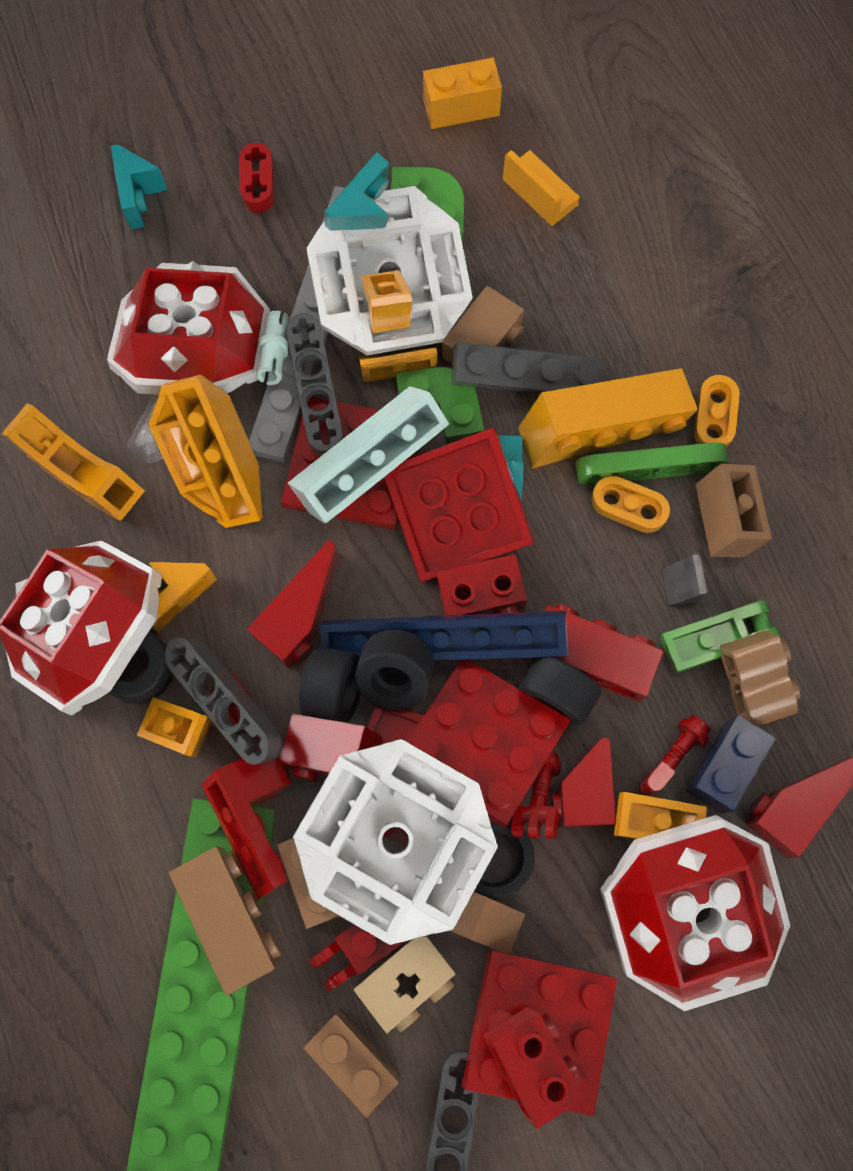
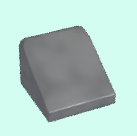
(685, 581)

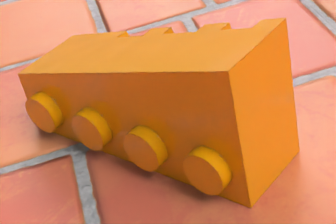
(605, 415)

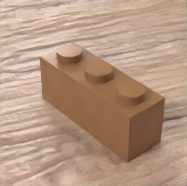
(226, 918)

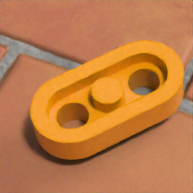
(717, 416)
(630, 501)

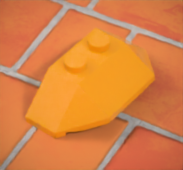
(207, 450)

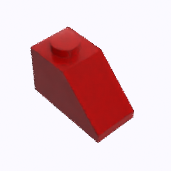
(587, 792)

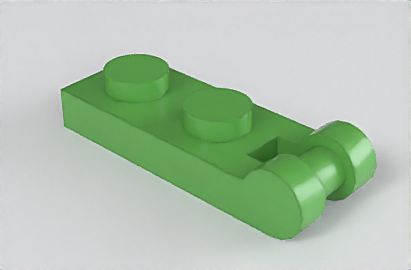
(701, 641)

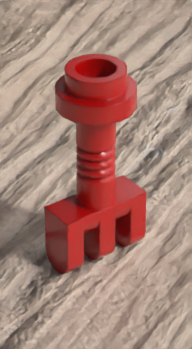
(693, 732)
(538, 811)

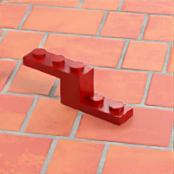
(232, 795)

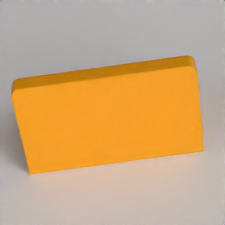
(539, 186)

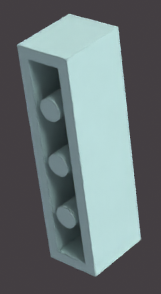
(368, 453)

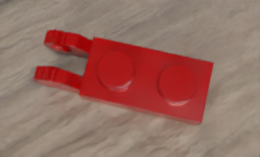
(360, 949)

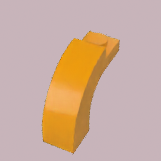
(73, 465)

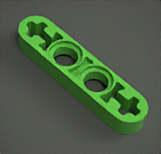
(652, 463)

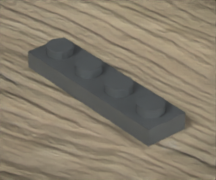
(522, 369)

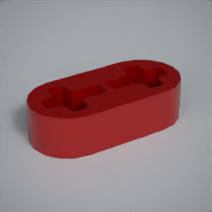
(263, 177)

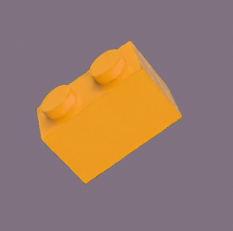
(462, 93)

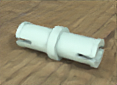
(273, 348)

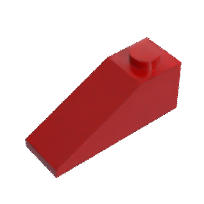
(294, 615)
(797, 811)

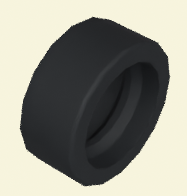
(522, 872)

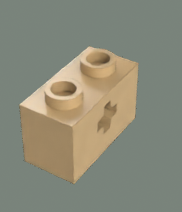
(380, 988)

